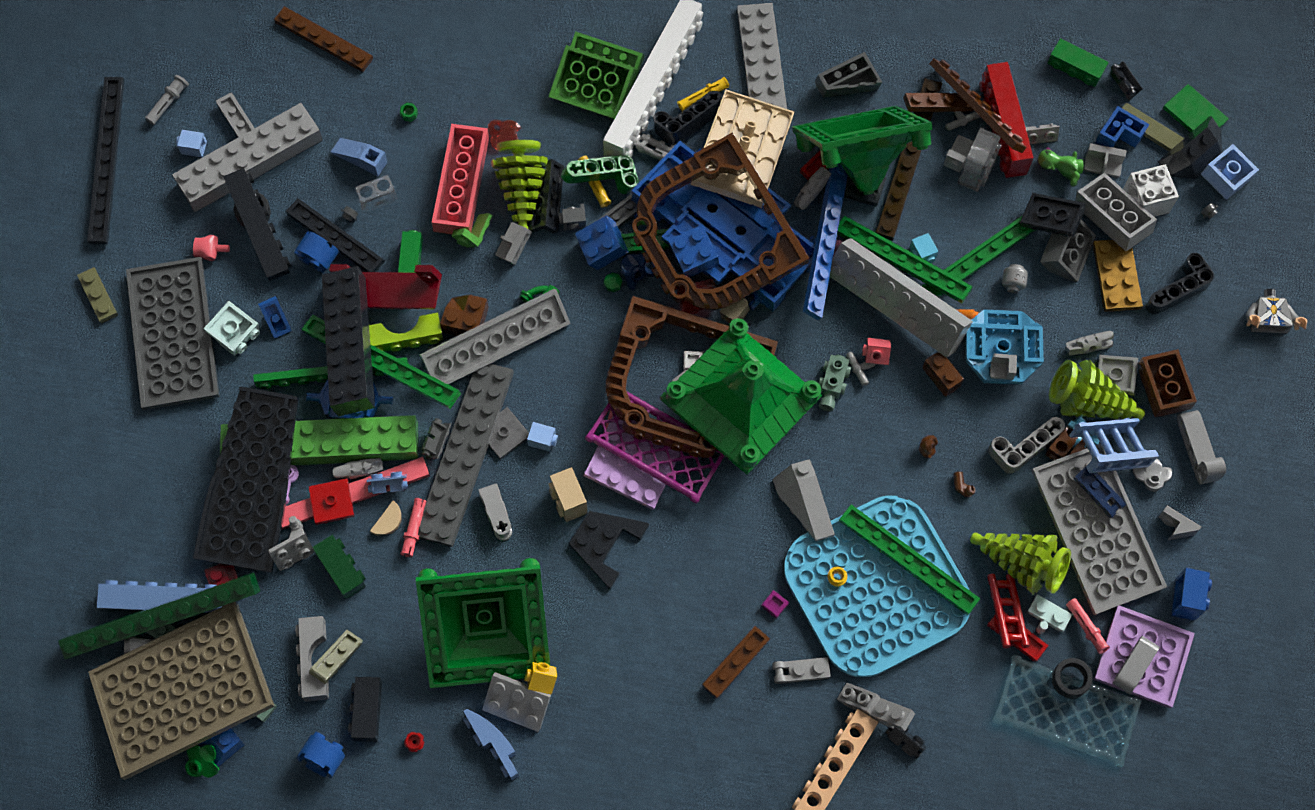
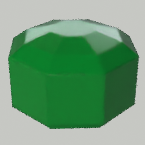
(408, 112)
(613, 282)

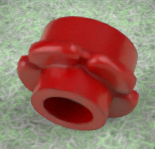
(409, 741)

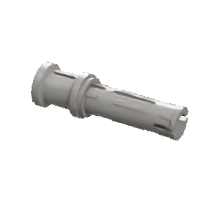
(171, 93)

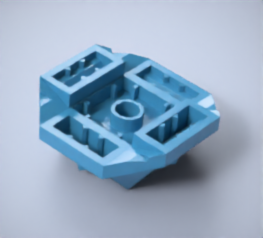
(1006, 329)

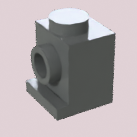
(573, 218)

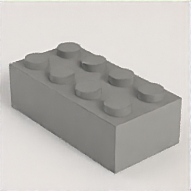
(1116, 212)

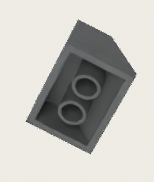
(1068, 255)

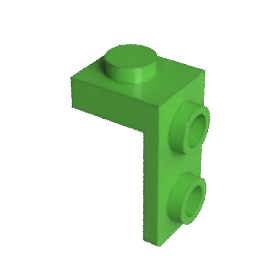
(475, 237)

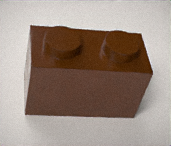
(942, 373)

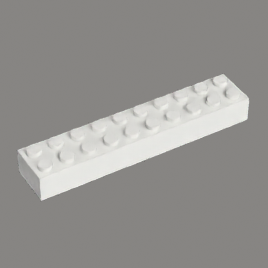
(653, 79)

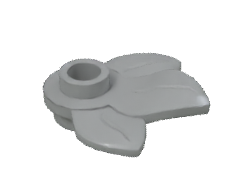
(1153, 472)

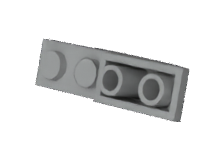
(881, 710)

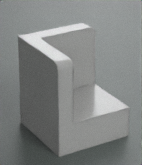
(1003, 366)

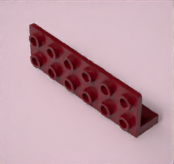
(401, 289)

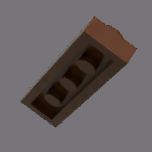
(936, 102)
(736, 662)

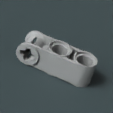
(496, 511)

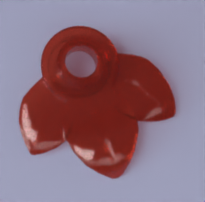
(506, 133)

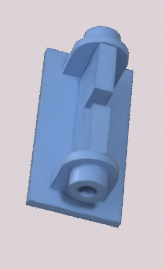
(379, 483)

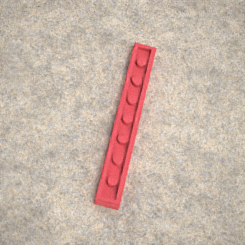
(359, 490)

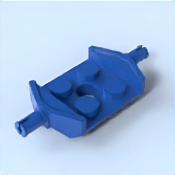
(323, 399)

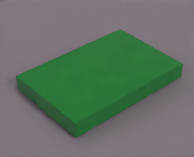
(1193, 109)

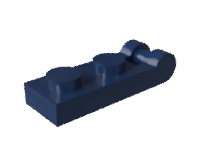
(1100, 492)

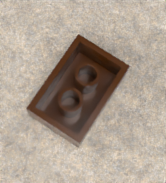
(1166, 383)

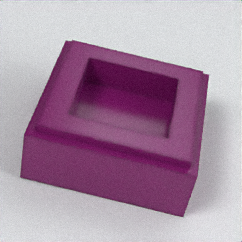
(775, 604)

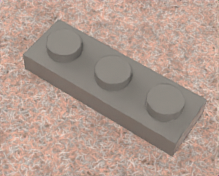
(234, 114)

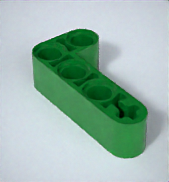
(577, 173)

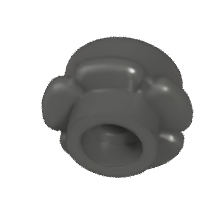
(1209, 211)
(349, 213)

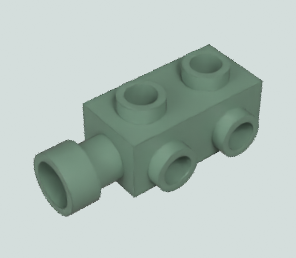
(835, 375)

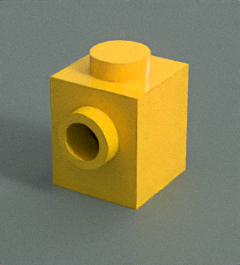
(541, 677)

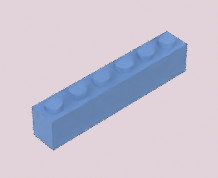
(140, 597)

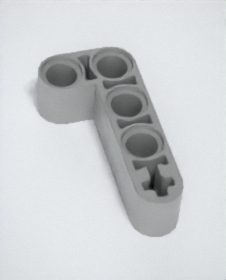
(1031, 443)
(1202, 457)

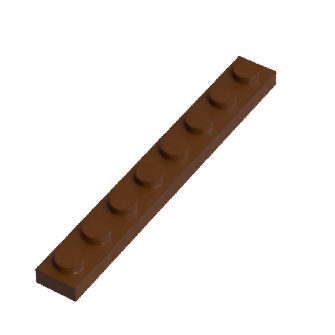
(979, 106)

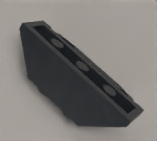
(1194, 151)

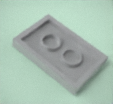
(516, 703)

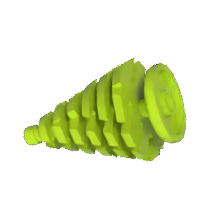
(520, 170)
(1090, 393)
(1031, 559)

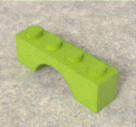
(425, 331)

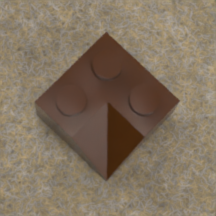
(463, 314)

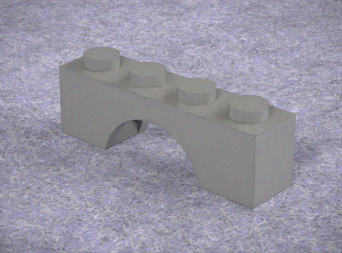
(311, 634)

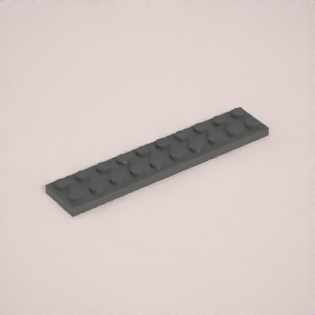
(464, 454)

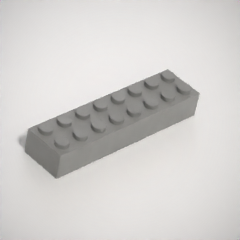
(254, 151)
(899, 297)

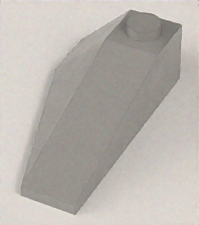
(803, 496)

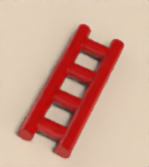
(1003, 620)

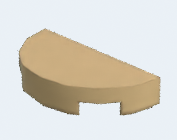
(388, 521)

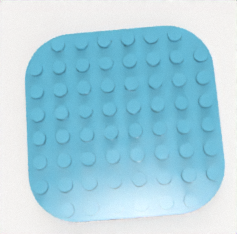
(881, 609)

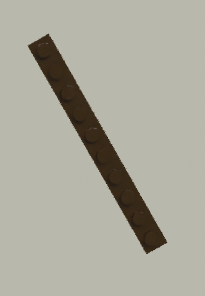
(903, 176)

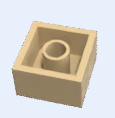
(568, 495)

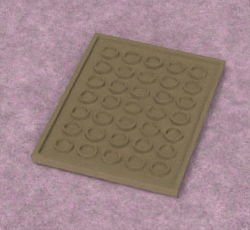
(180, 690)

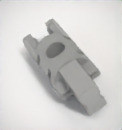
(812, 188)
(1090, 343)
(358, 468)

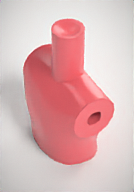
(208, 247)

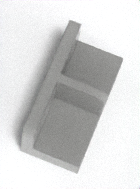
(1104, 160)
(513, 243)

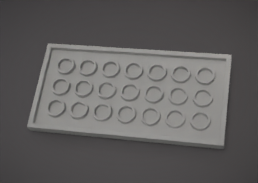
(1105, 552)

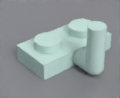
(1049, 615)

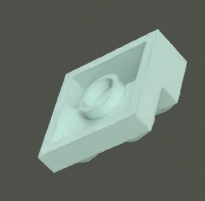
(232, 328)

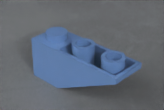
(361, 155)

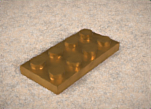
(1117, 276)

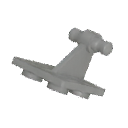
(292, 549)

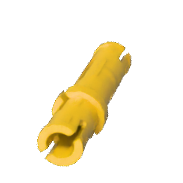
(716, 86)
(598, 189)

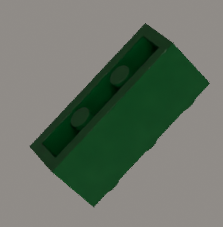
(340, 566)

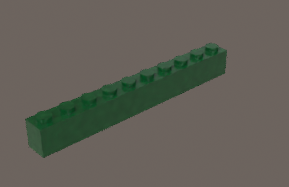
(159, 616)

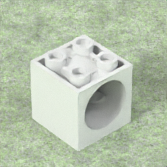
(1153, 189)

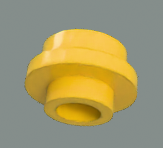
(840, 571)

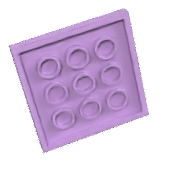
(625, 478)
(1166, 669)

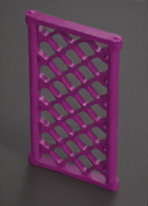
(649, 469)

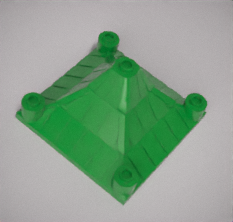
(864, 142)
(741, 397)
(482, 624)

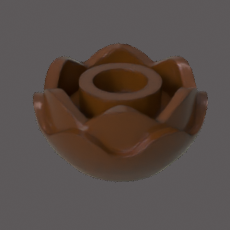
(928, 445)

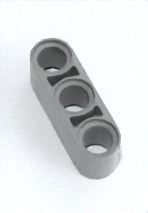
(1136, 665)

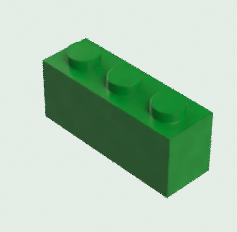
(1077, 63)

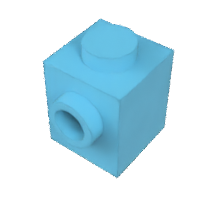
(924, 248)

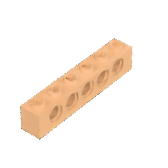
(865, 725)

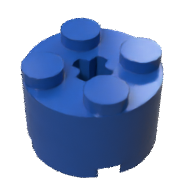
(316, 251)
(321, 755)

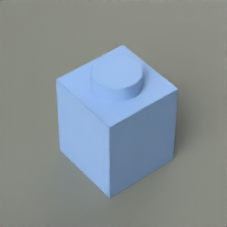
(191, 143)
(542, 437)

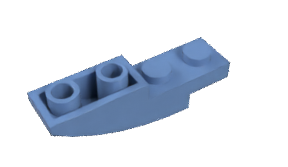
(487, 736)

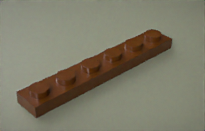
(323, 39)

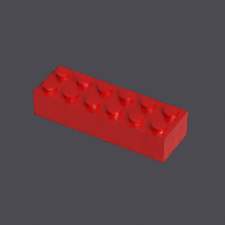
(1002, 97)

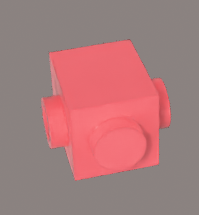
(877, 351)

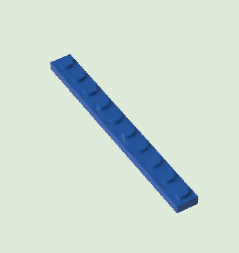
(825, 243)

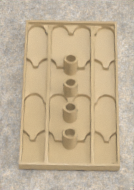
(760, 132)

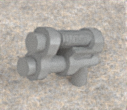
(660, 151)

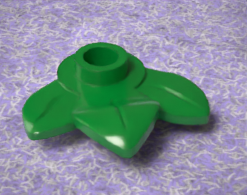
(201, 761)

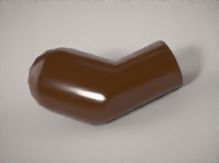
(961, 487)

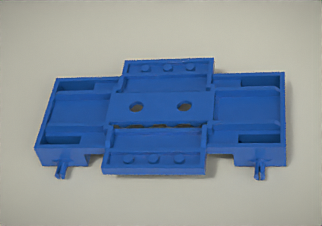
(731, 214)

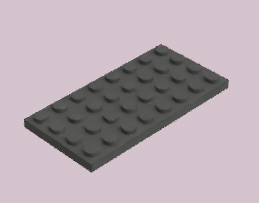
(169, 336)

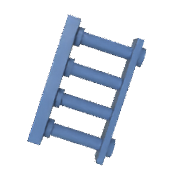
(1114, 461)

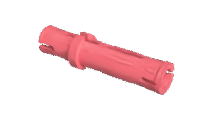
(411, 536)
(1092, 633)

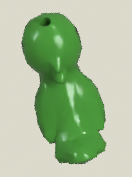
(1067, 165)

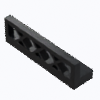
(551, 198)

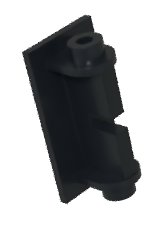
(1125, 80)
(912, 745)

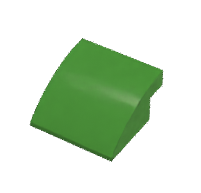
(596, 75)

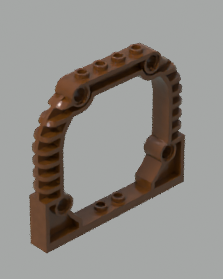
(727, 158)
(643, 319)

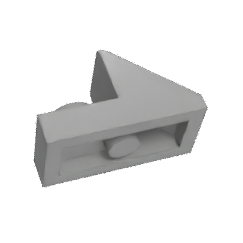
(1183, 526)

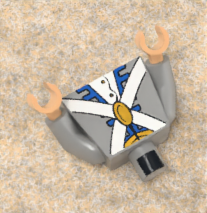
(1273, 315)

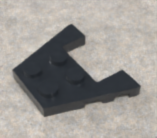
(597, 537)

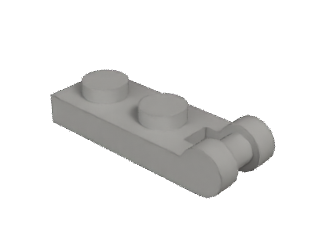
(801, 670)

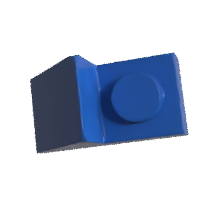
(274, 317)

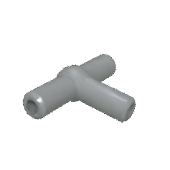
(961, 120)
(859, 368)

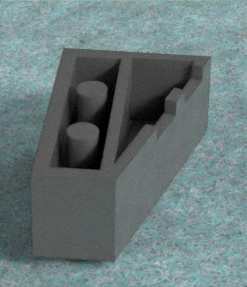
(849, 77)

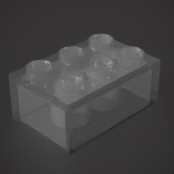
(980, 160)

